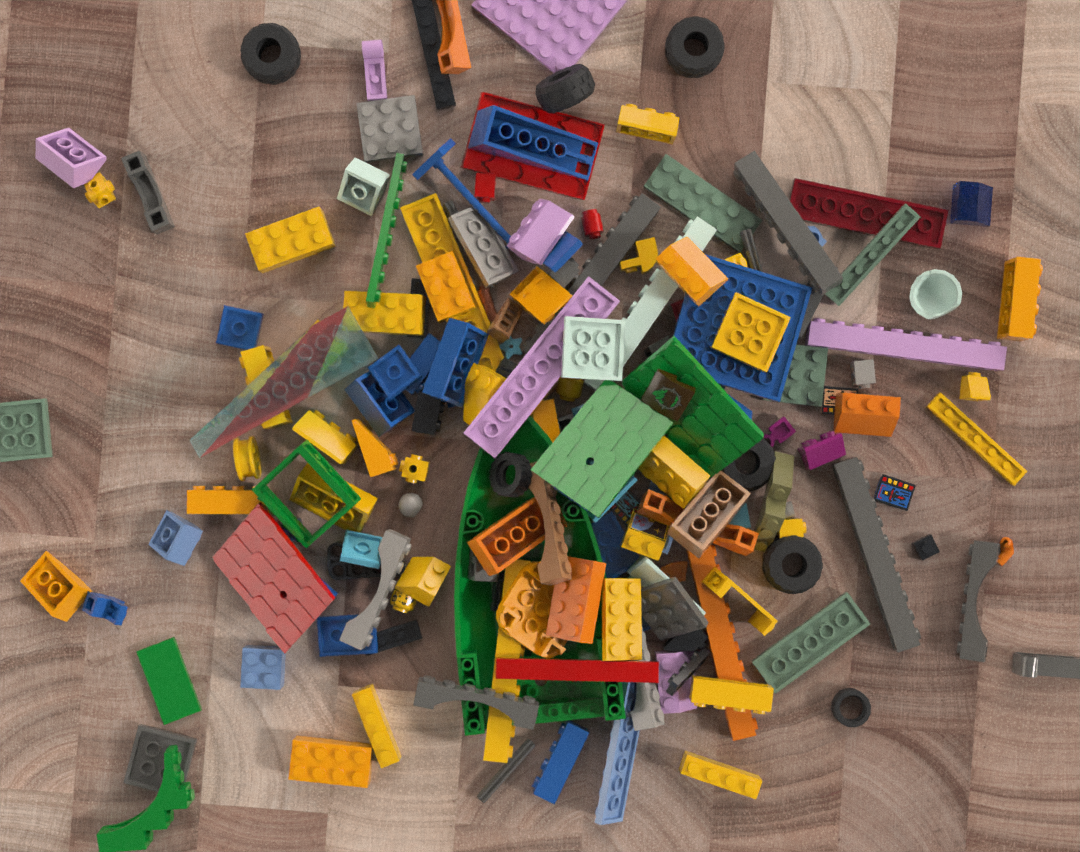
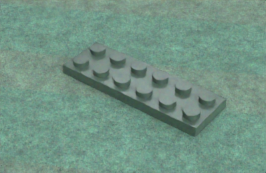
(698, 198)
(810, 642)

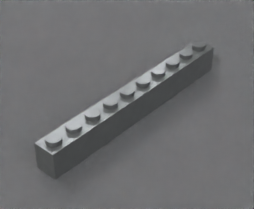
(610, 253)
(875, 554)

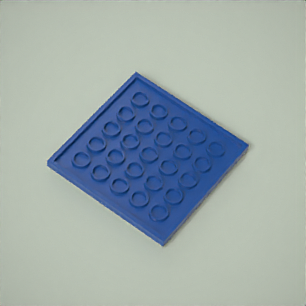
(699, 326)

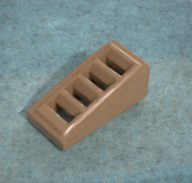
(497, 329)

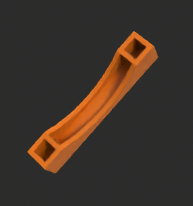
(453, 51)
(666, 511)

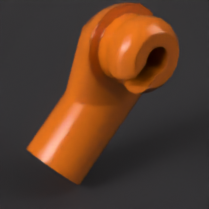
(1007, 550)

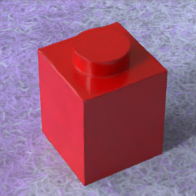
(485, 187)

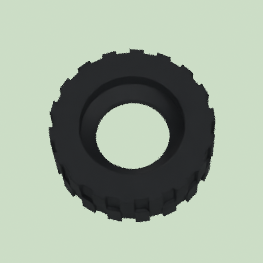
(498, 474)

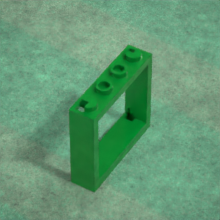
(327, 473)

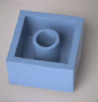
(262, 667)

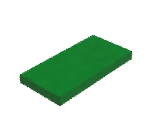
(169, 680)

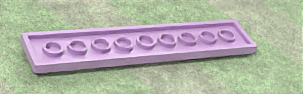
(535, 373)

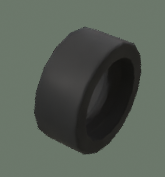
(866, 710)

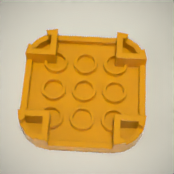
(526, 611)

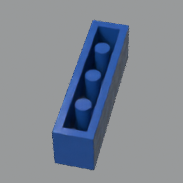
(560, 762)

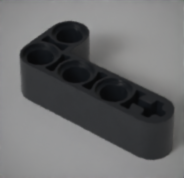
(348, 568)

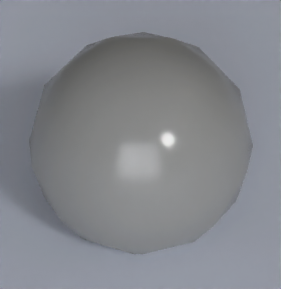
(410, 504)

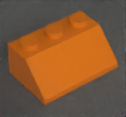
(866, 414)

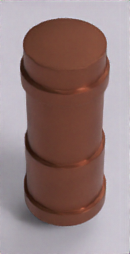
(487, 302)

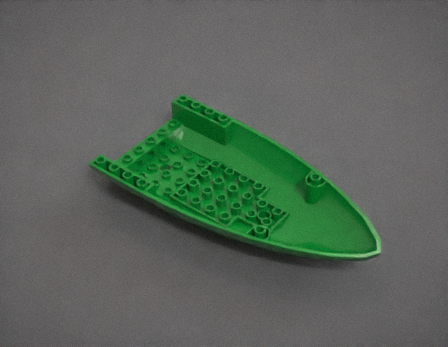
(477, 625)

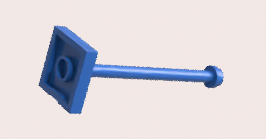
(437, 162)

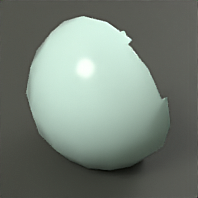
(935, 294)

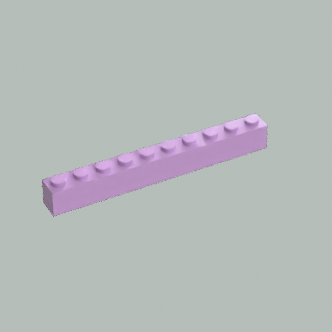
(906, 346)

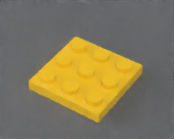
(750, 332)

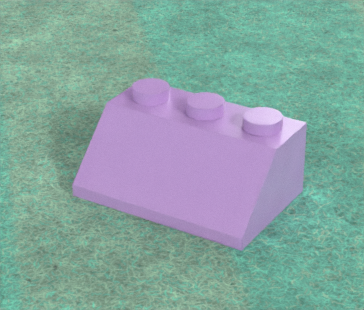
(69, 156)
(539, 231)
(668, 665)

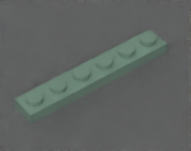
(873, 253)

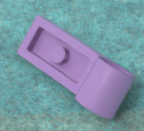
(374, 70)

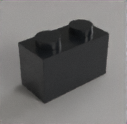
(427, 415)

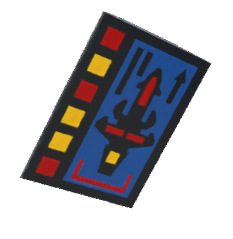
(894, 492)

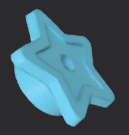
(509, 352)

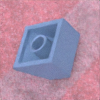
(175, 538)

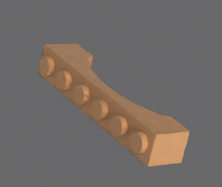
(554, 563)

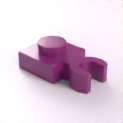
(779, 431)

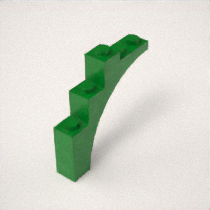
(137, 831)

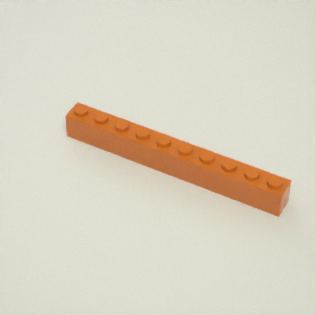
(721, 640)

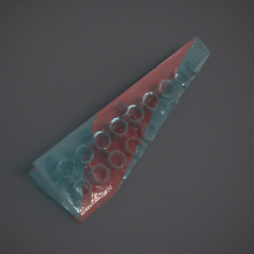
(310, 365)

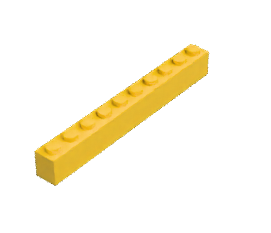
(499, 724)

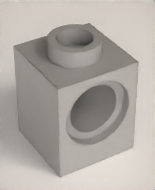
(862, 373)

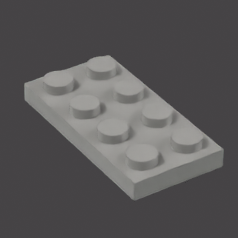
(483, 246)

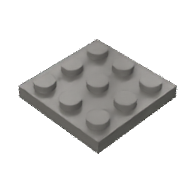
(389, 128)

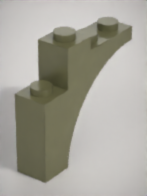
(774, 501)

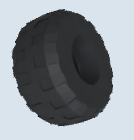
(699, 29)
(261, 37)
(565, 88)
(761, 474)
(810, 570)

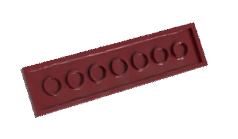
(864, 212)

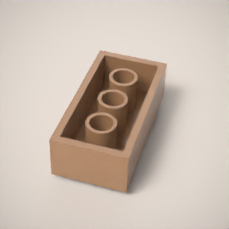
(708, 513)

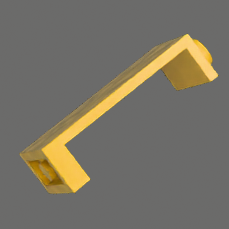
(721, 584)

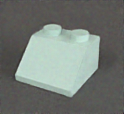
(362, 186)

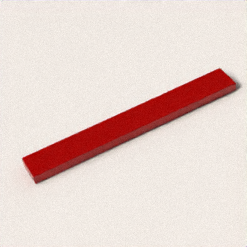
(577, 670)

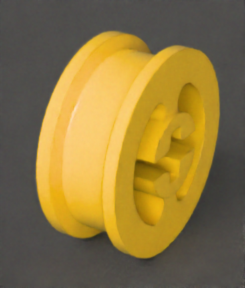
(247, 458)

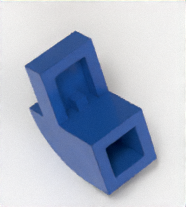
(105, 607)

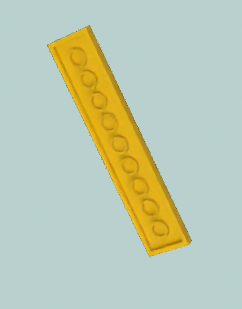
(435, 238)

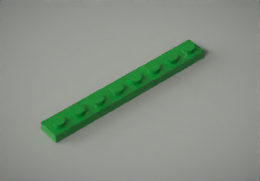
(385, 238)

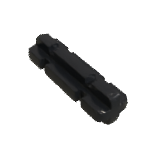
(497, 592)

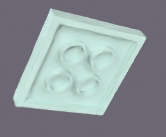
(593, 348)

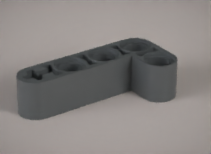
(1036, 665)

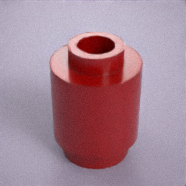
(592, 224)

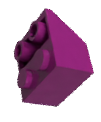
(821, 451)

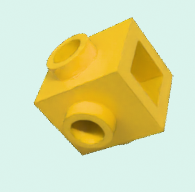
(99, 191)
(421, 472)

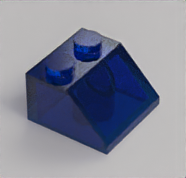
(971, 204)

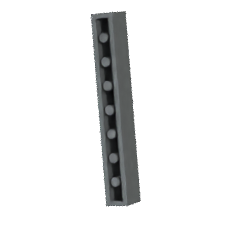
(788, 223)

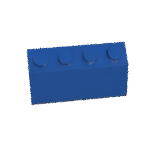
(456, 353)

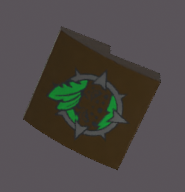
(667, 395)

